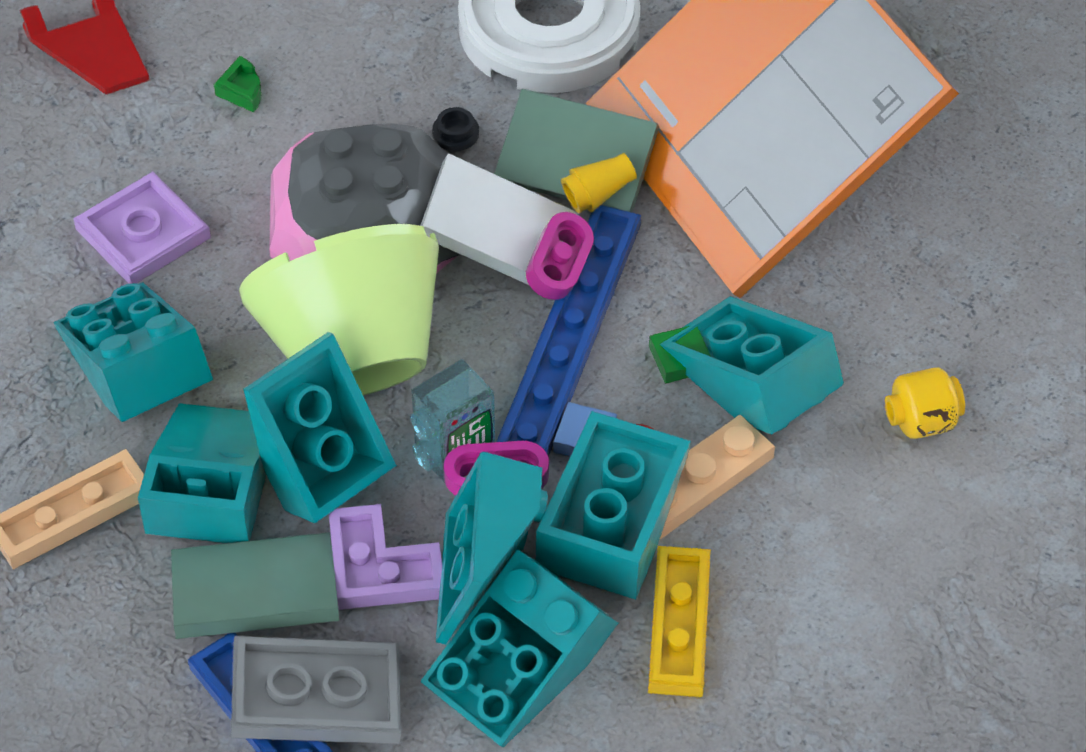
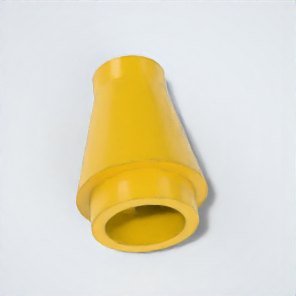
(596, 182)

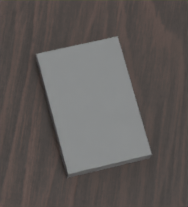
(315, 690)

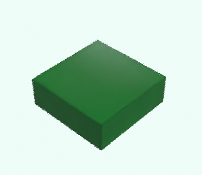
(669, 367)

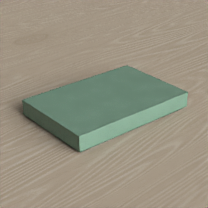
(559, 134)
(253, 585)

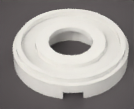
(549, 56)

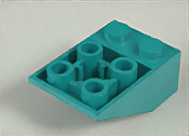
(135, 350)
(203, 476)
(518, 649)

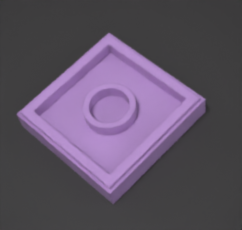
(142, 228)

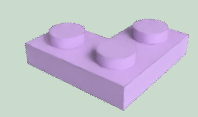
(378, 575)

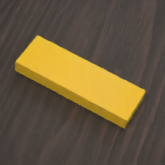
(679, 621)

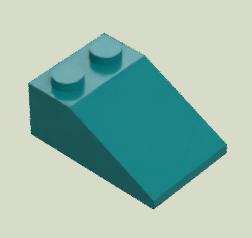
(760, 363)
(316, 431)
(611, 505)
(483, 532)

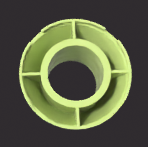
(363, 287)

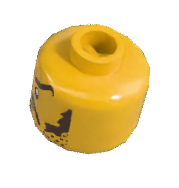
(925, 403)

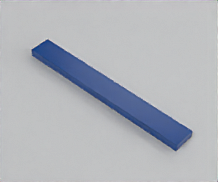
(571, 333)

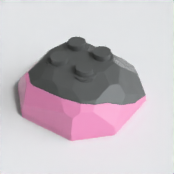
(352, 182)

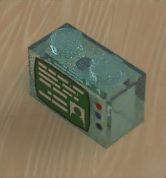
(449, 413)

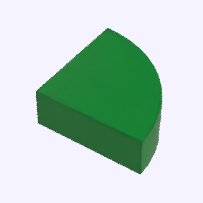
(240, 85)

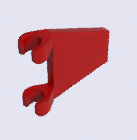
(92, 48)

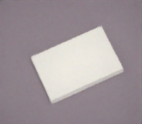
(487, 217)

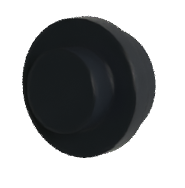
(455, 129)

